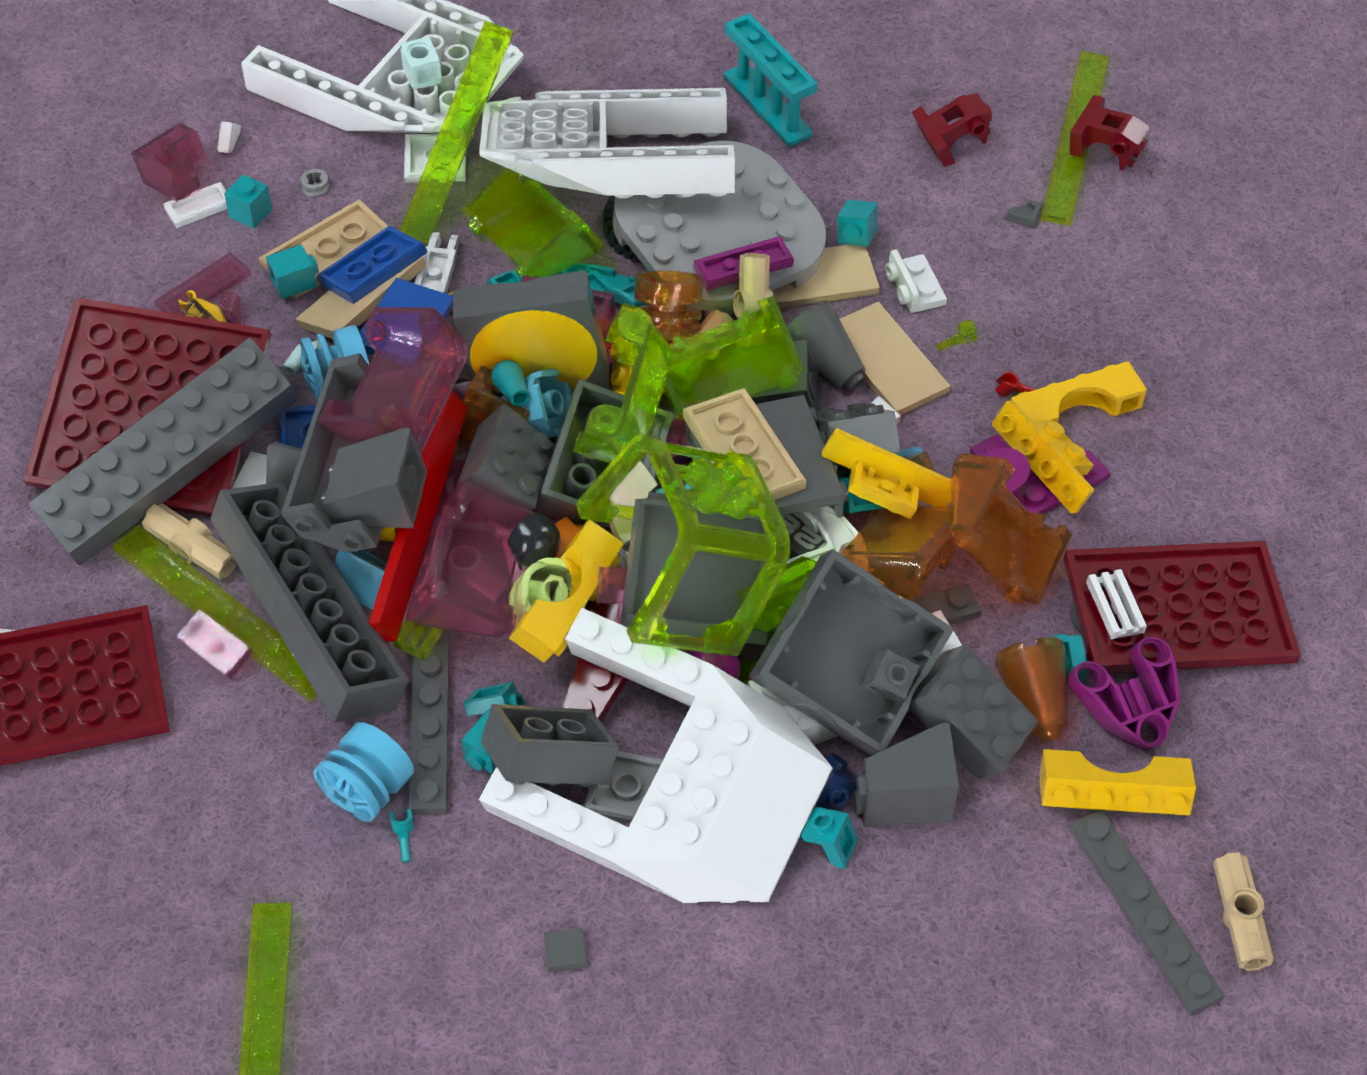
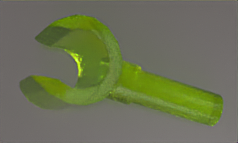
(965, 329)

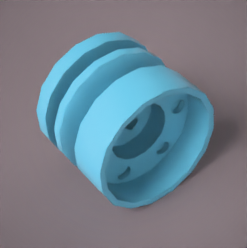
(316, 362)
(364, 771)

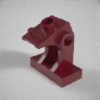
(1114, 128)
(940, 135)

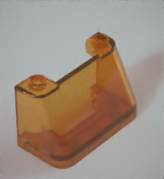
(1000, 532)
(903, 549)

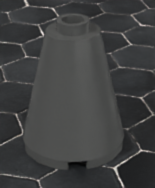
(829, 345)

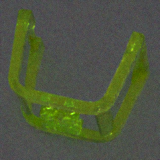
(710, 494)

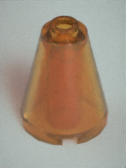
(1039, 682)

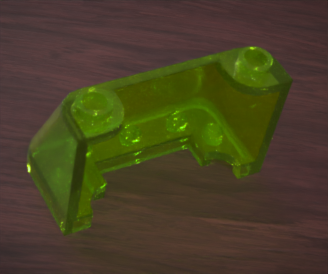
(530, 225)
(650, 355)
(737, 355)

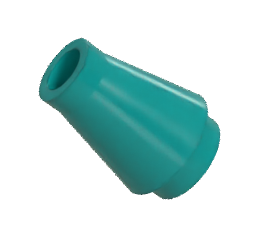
(510, 381)

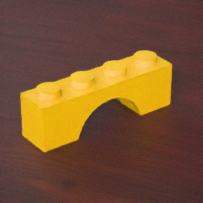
(1112, 389)
(546, 623)
(1159, 788)

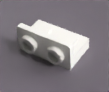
(915, 282)

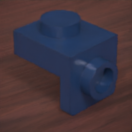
(838, 786)

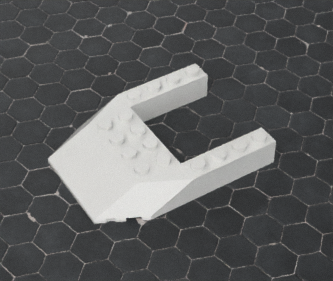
(385, 96)
(565, 133)
(721, 801)

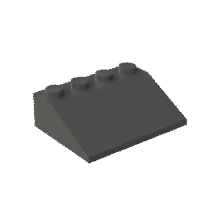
(573, 473)

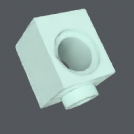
(421, 63)

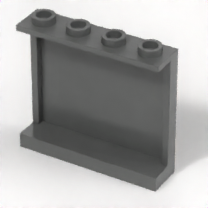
(798, 432)
(710, 582)

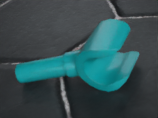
(402, 829)

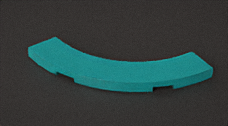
(600, 279)

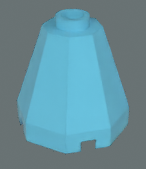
(547, 401)

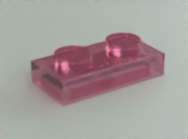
(215, 644)

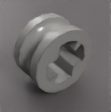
(317, 189)

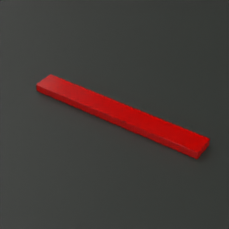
(411, 542)

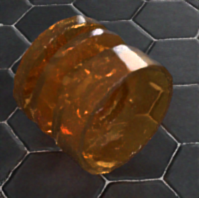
(667, 301)

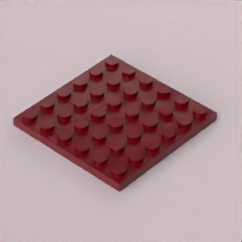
(116, 371)

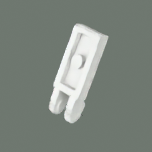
(439, 264)

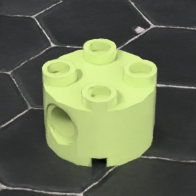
(543, 580)

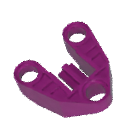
(1141, 700)

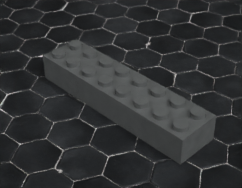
(164, 451)
(309, 604)

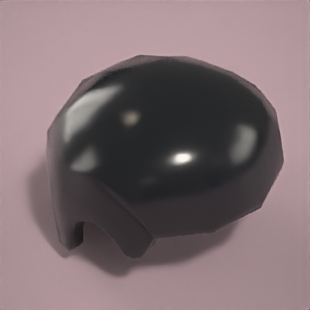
(534, 540)

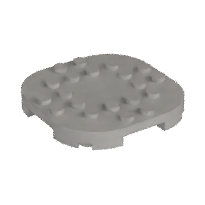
(765, 205)

